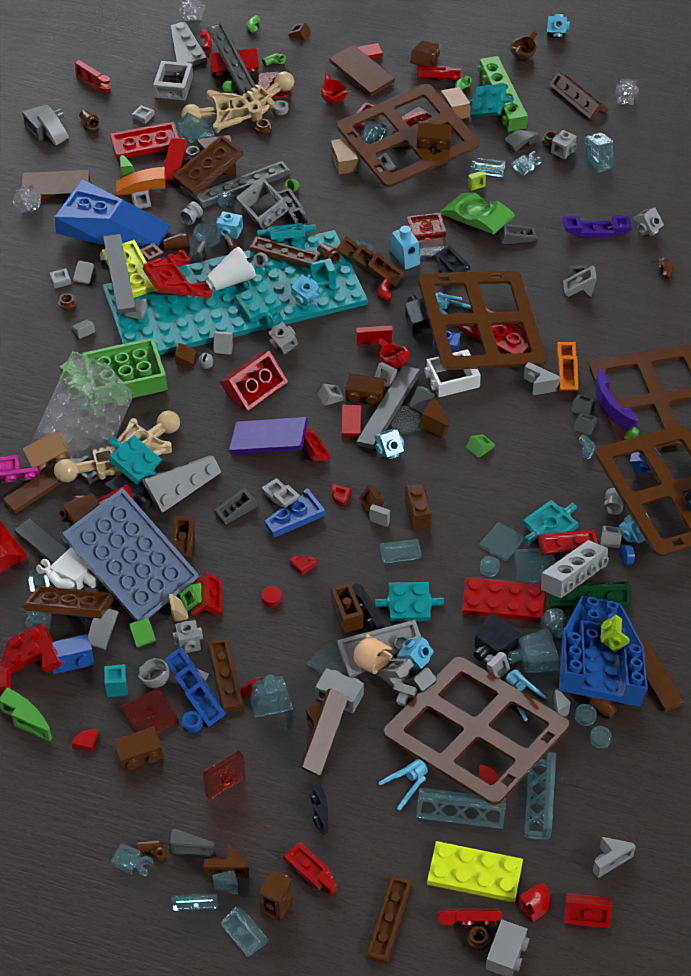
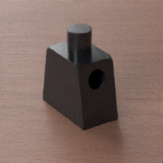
(416, 315)
(138, 491)
(495, 637)

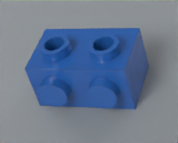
(74, 653)

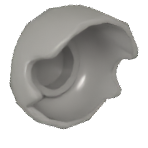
(154, 673)

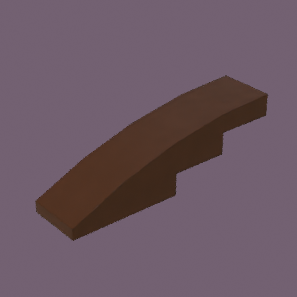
(369, 262)

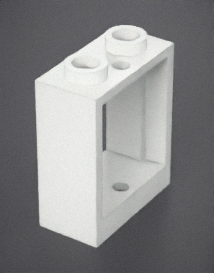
(454, 386)

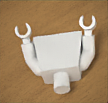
(68, 572)

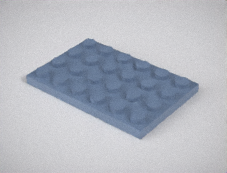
(130, 556)

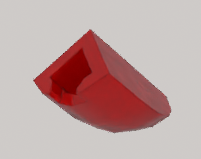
(535, 901)

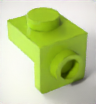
(612, 633)

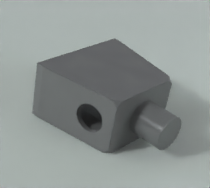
(32, 122)

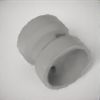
(189, 214)
(613, 503)

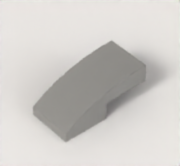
(54, 127)
(279, 493)

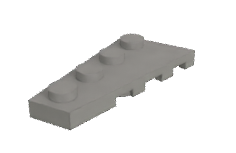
(186, 46)
(174, 485)
(392, 636)

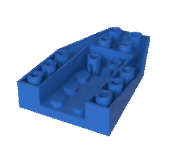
(97, 213)
(594, 668)

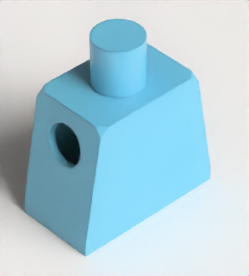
(405, 247)

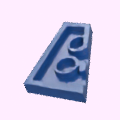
(295, 515)

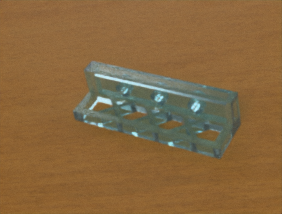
(548, 795)
(459, 799)

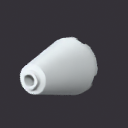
(231, 271)

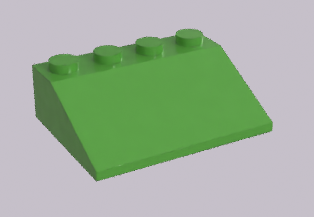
(136, 365)

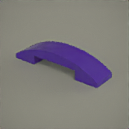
(597, 229)
(623, 417)

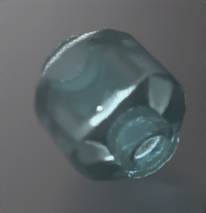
(35, 618)
(555, 620)

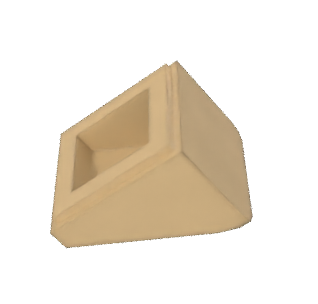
(177, 608)

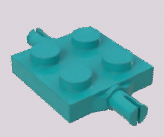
(489, 100)
(292, 231)
(259, 302)
(134, 458)
(550, 520)
(409, 601)

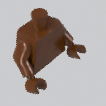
(79, 507)

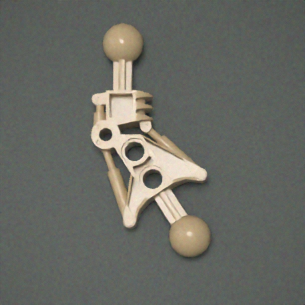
(235, 108)
(167, 422)

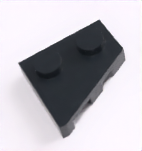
(450, 261)

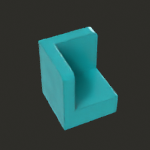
(323, 272)
(115, 680)

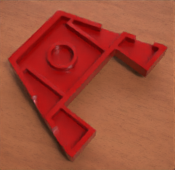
(168, 278)
(25, 650)

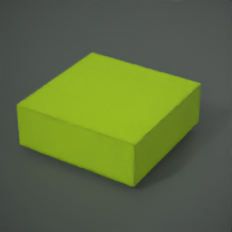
(476, 180)

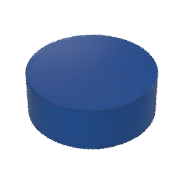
(627, 555)
(192, 722)

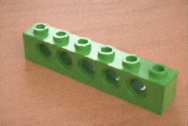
(493, 73)

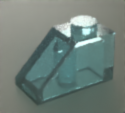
(193, 128)

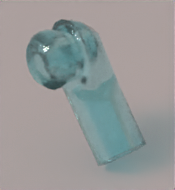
(589, 447)

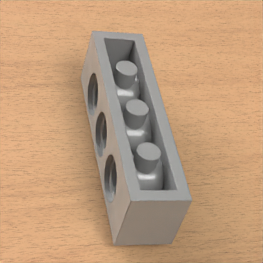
(574, 568)

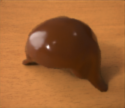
(524, 47)

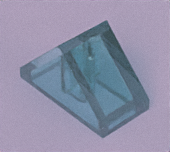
(373, 132)

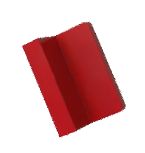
(211, 595)
(588, 910)

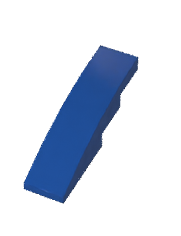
(195, 686)

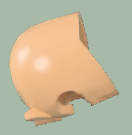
(366, 654)

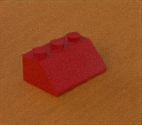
(248, 56)
(254, 380)
(10, 550)

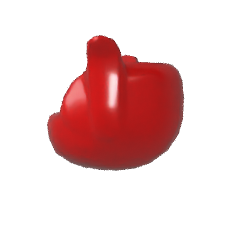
(333, 90)
(393, 355)

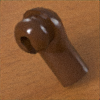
(668, 269)
(156, 848)

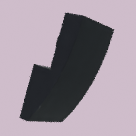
(320, 808)

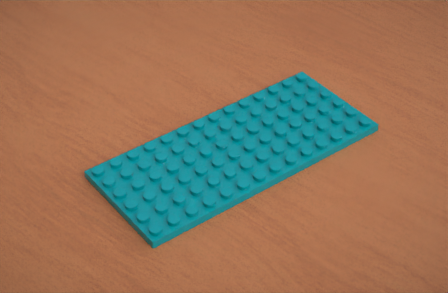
(195, 319)

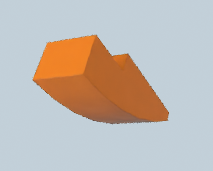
(141, 181)
(567, 366)

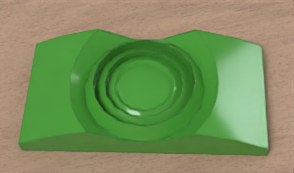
(478, 212)

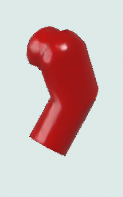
(208, 42)
(383, 290)

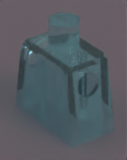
(600, 151)
(536, 653)
(270, 696)

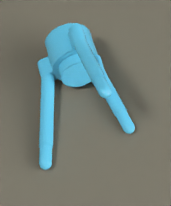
(444, 301)
(519, 682)
(413, 771)

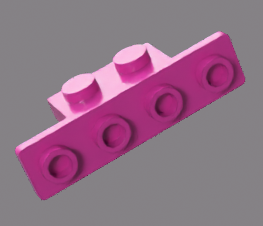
(11, 470)

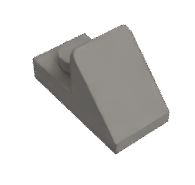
(583, 280)
(543, 380)
(101, 629)
(395, 671)
(614, 854)

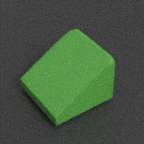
(125, 166)
(479, 445)
(191, 596)
(142, 632)

